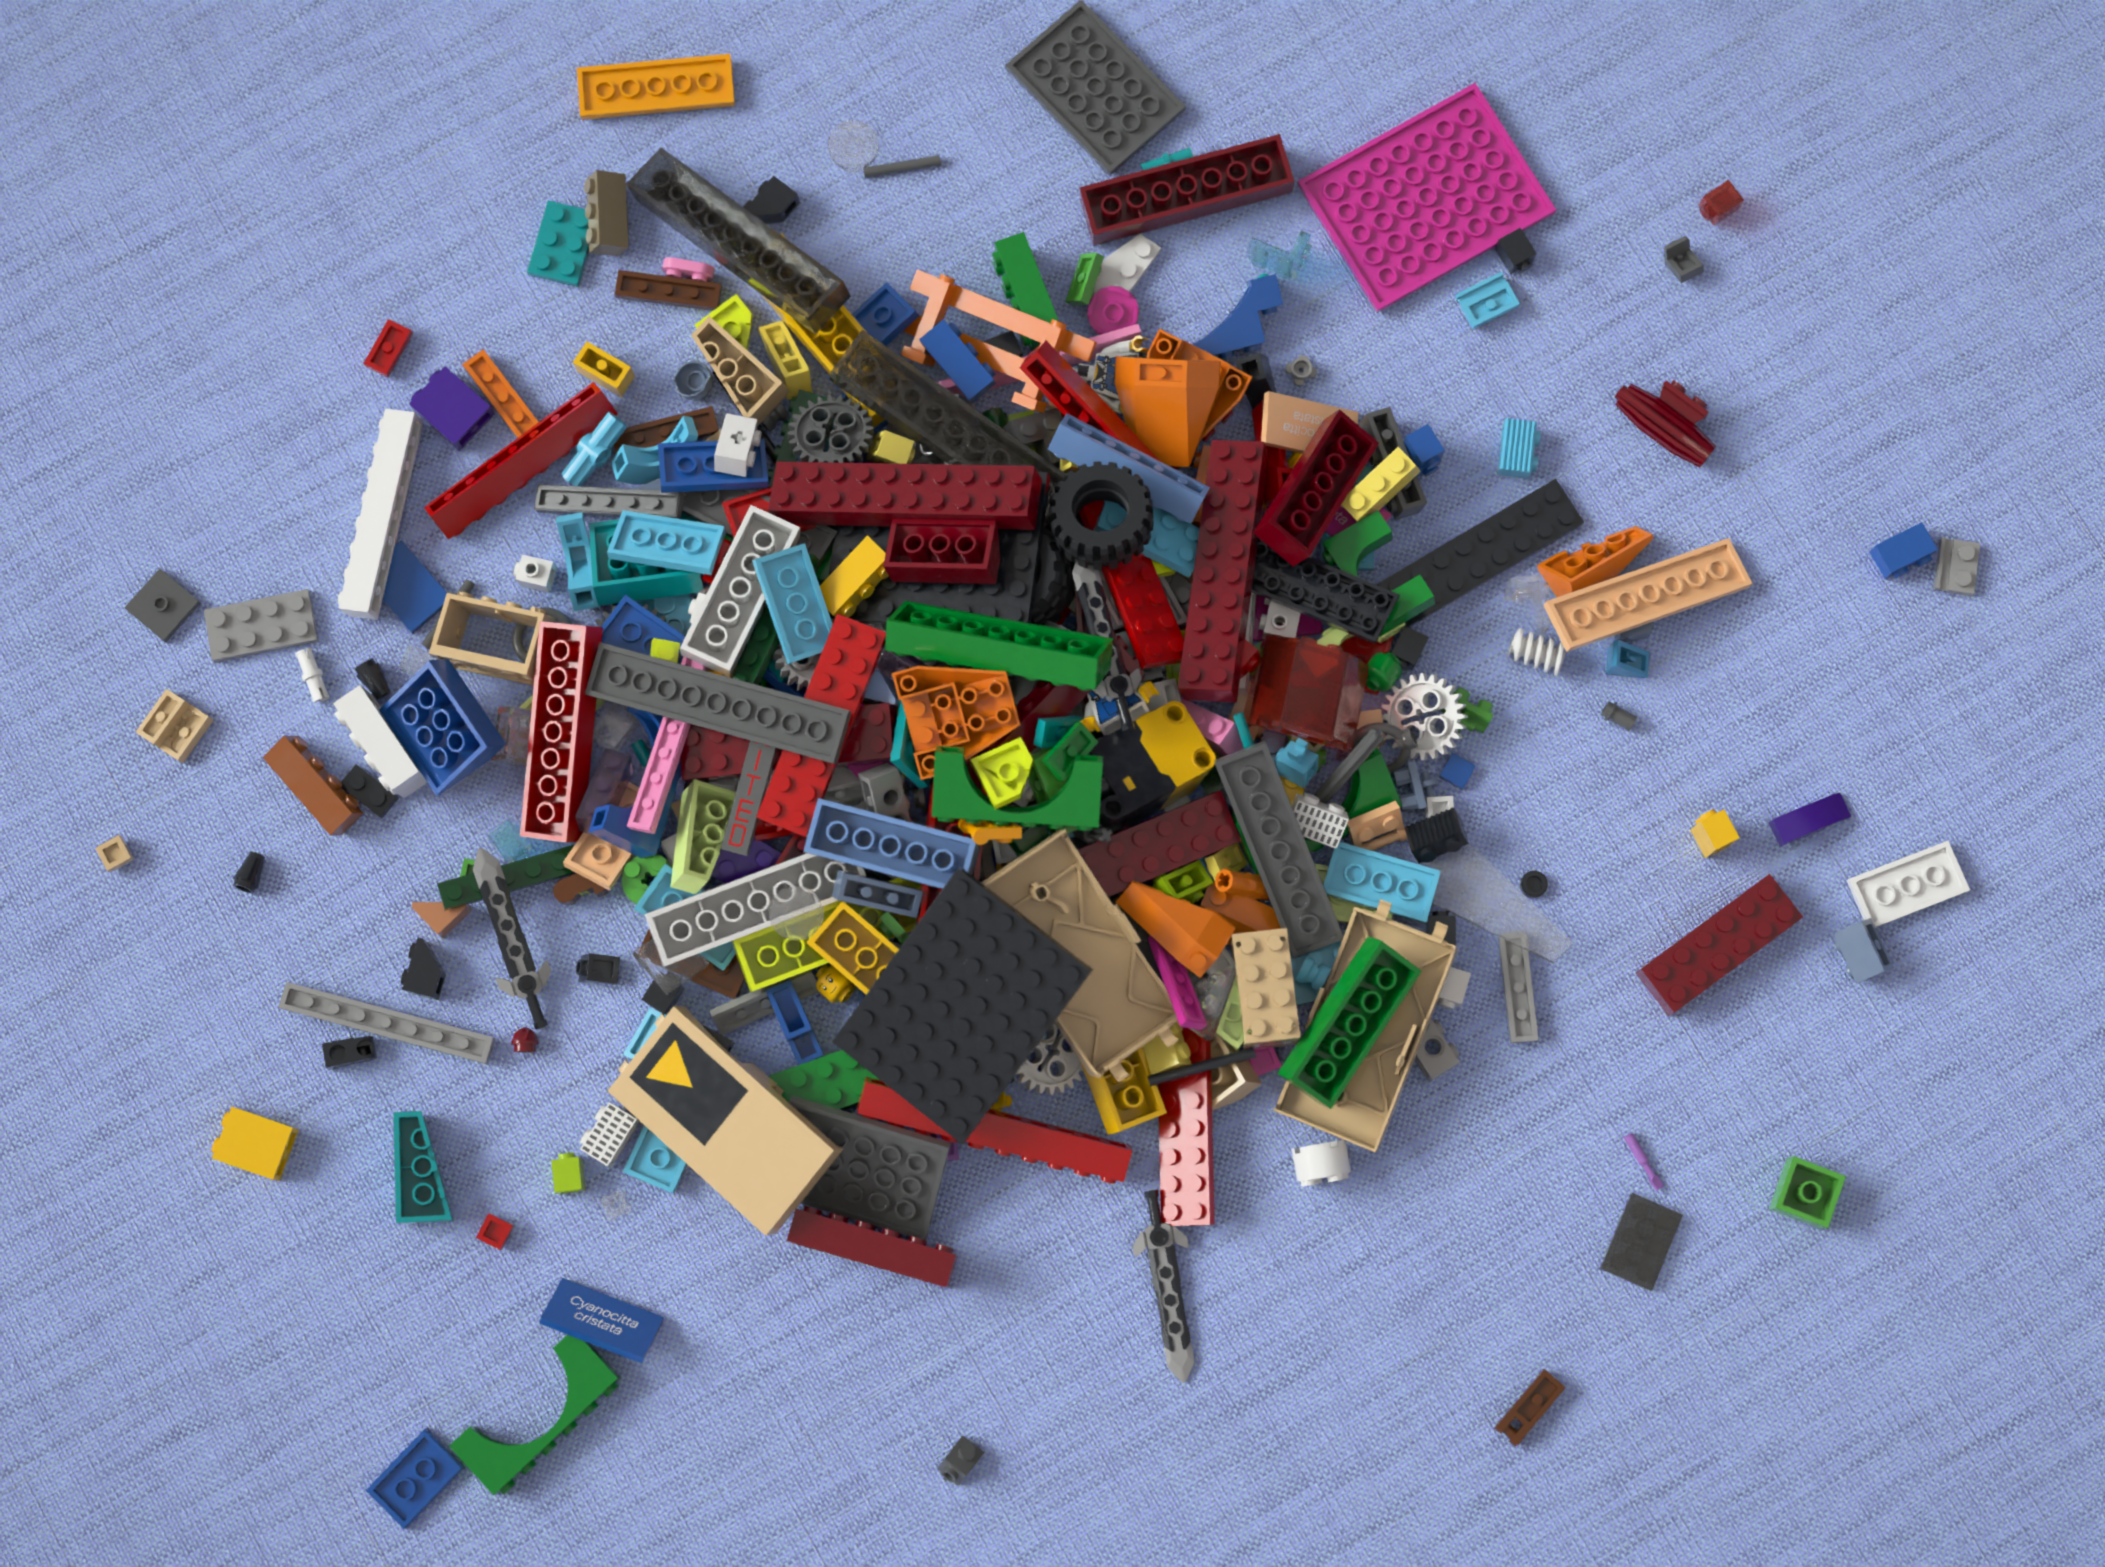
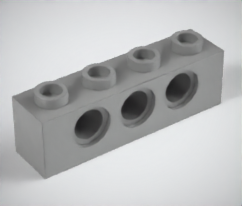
(876, 783)
(1444, 1060)

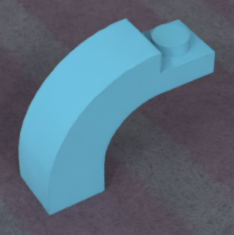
(641, 465)
(577, 553)

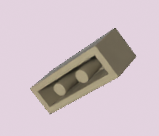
(606, 213)

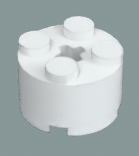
(1321, 1161)

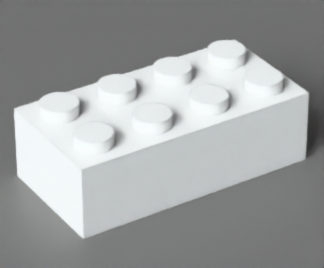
(375, 737)

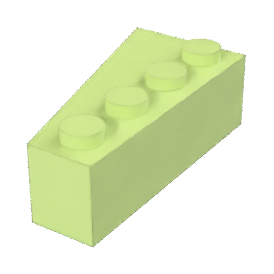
(699, 834)

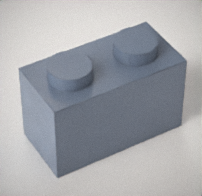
(1862, 950)

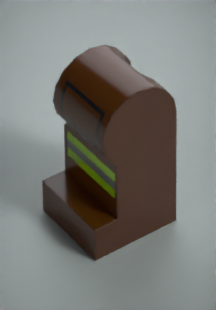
(575, 886)

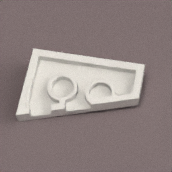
(1127, 264)

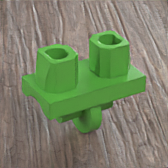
(1478, 716)

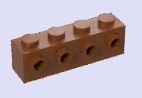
(313, 784)

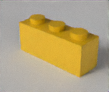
(854, 578)

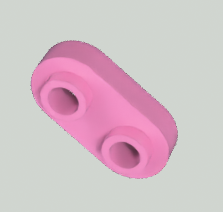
(688, 269)

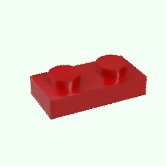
(388, 348)

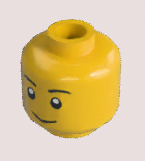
(834, 984)

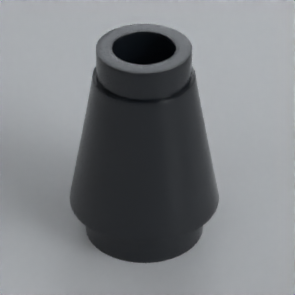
(373, 678)
(249, 873)

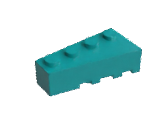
(418, 1181)

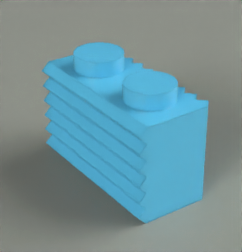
(1517, 448)

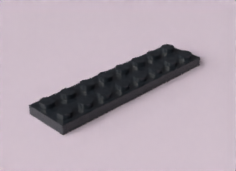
(1491, 547)

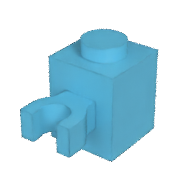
(1297, 762)

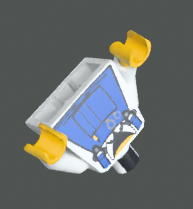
(1103, 371)
(1104, 715)

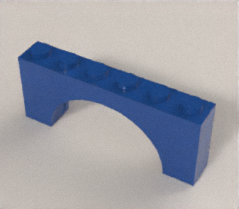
(611, 821)

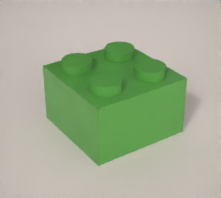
(1807, 1192)

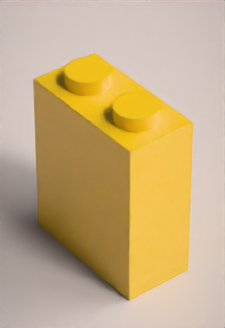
(254, 1143)

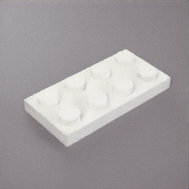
(1908, 884)

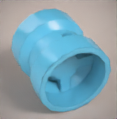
(1311, 973)

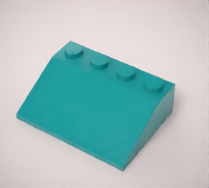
(618, 578)

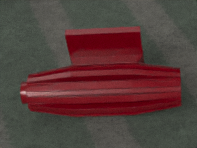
(1668, 419)

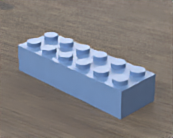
(888, 844)

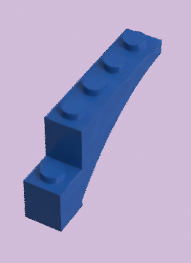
(1243, 325)

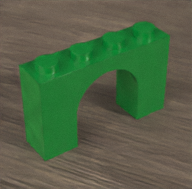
(1354, 543)

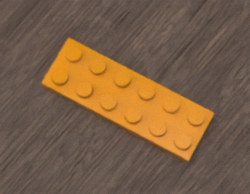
(655, 86)

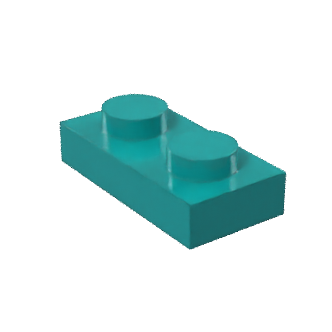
(1051, 730)

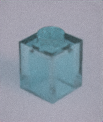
(509, 842)

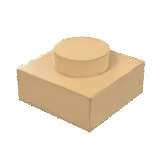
(114, 853)

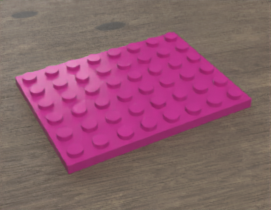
(1426, 197)

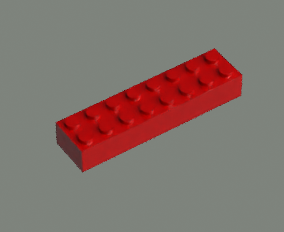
(559, 731)

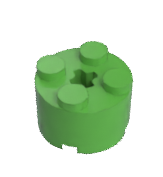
(637, 873)

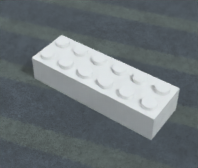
(735, 595)

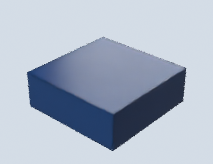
(1457, 771)

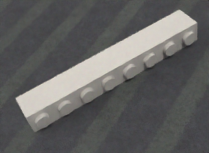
(380, 514)

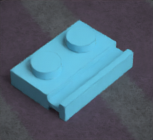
(1487, 300)

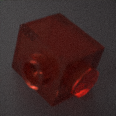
(1720, 203)

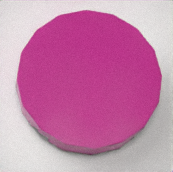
(1112, 309)

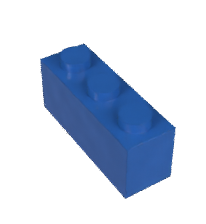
(958, 360)

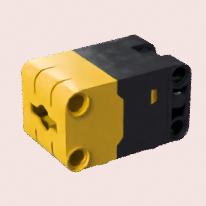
(1150, 765)

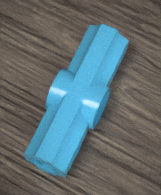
(594, 450)

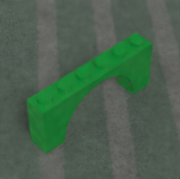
(1369, 789)
(960, 798)
(500, 1463)

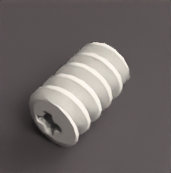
(1537, 651)

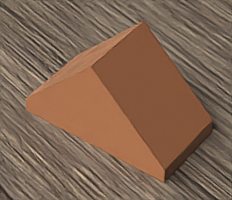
(437, 918)

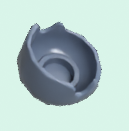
(693, 380)

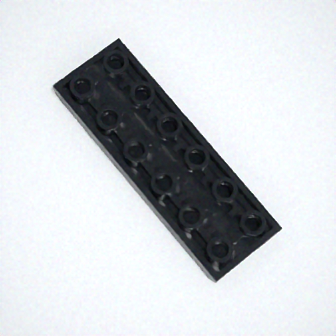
(1323, 593)

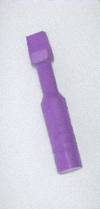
(1643, 1160)

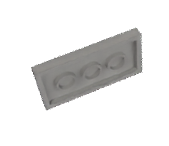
(261, 625)

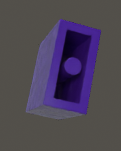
(451, 408)

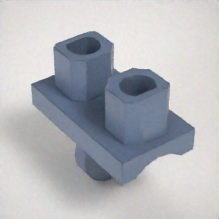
(1416, 798)

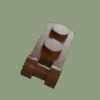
(1530, 1406)

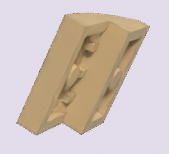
(174, 726)

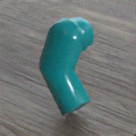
(641, 752)

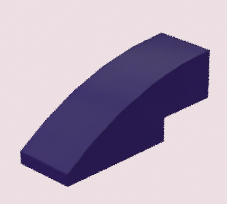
(1809, 819)

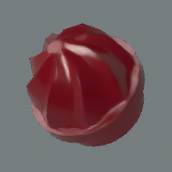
(524, 1040)

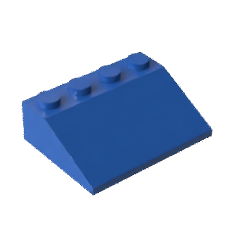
(442, 725)

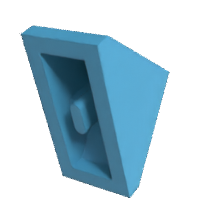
(1627, 660)

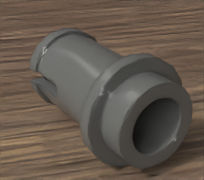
(1618, 715)

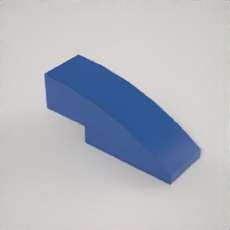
(794, 1022)

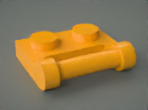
(988, 830)

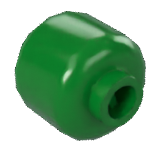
(1383, 672)

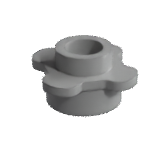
(1304, 363)

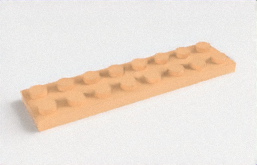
(1647, 594)

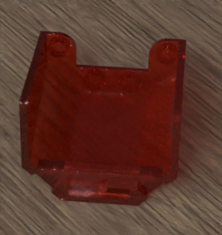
(1307, 692)

